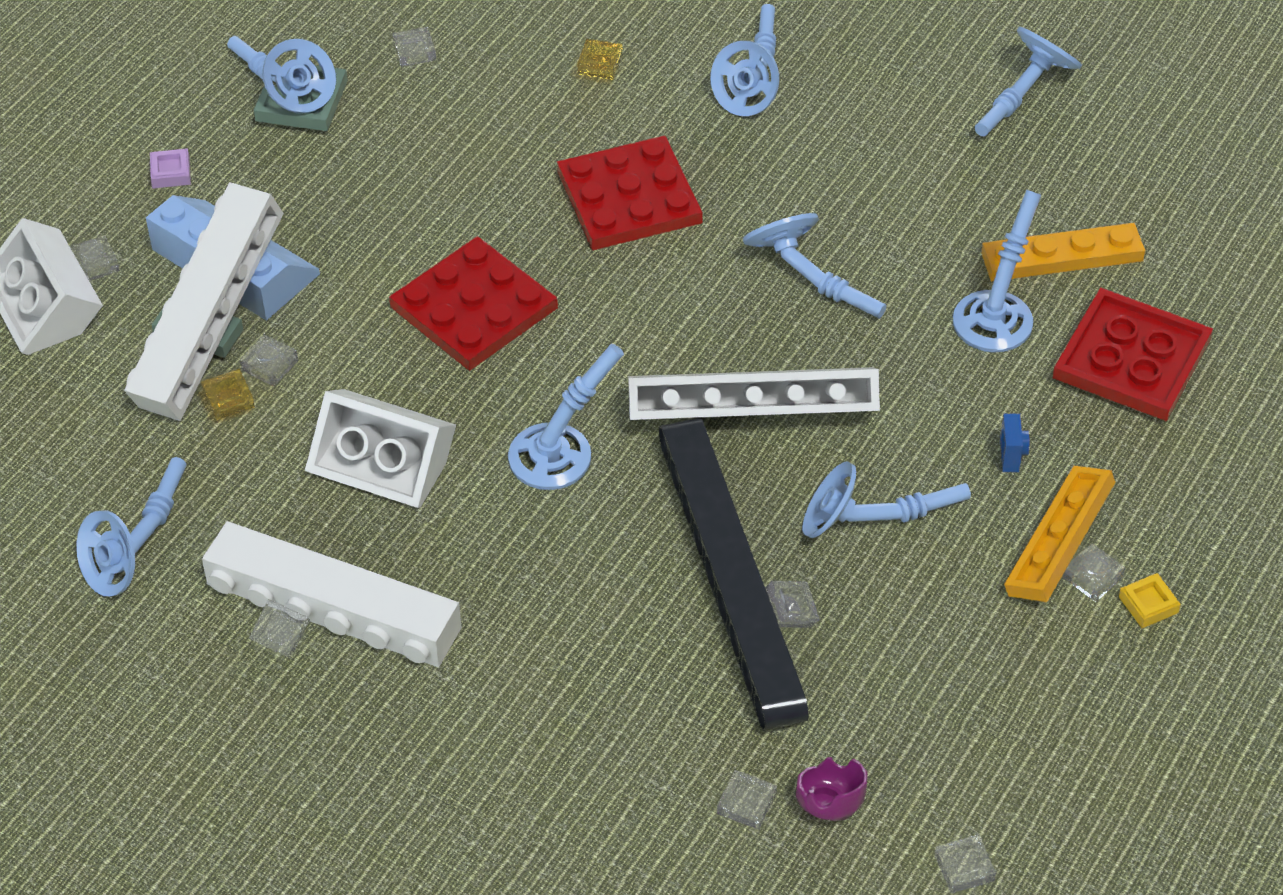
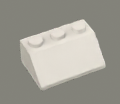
(43, 288)
(379, 447)

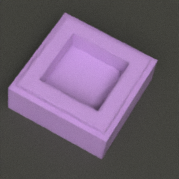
(170, 168)

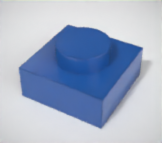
(1013, 443)

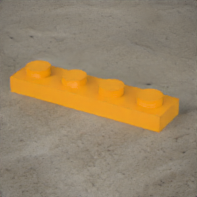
(1070, 251)
(1059, 533)

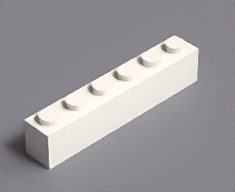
(203, 301)
(753, 393)
(333, 594)

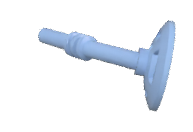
(1043, 57)
(749, 74)
(294, 76)
(784, 235)
(994, 307)
(549, 445)
(834, 503)
(117, 548)

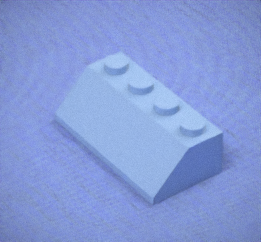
(277, 279)

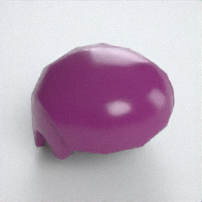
(832, 789)

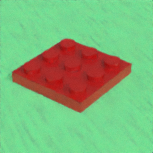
(629, 192)
(473, 303)
(1133, 353)

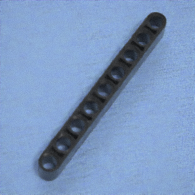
(733, 576)

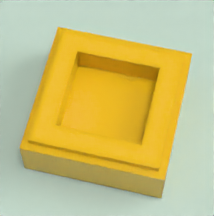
(1149, 600)

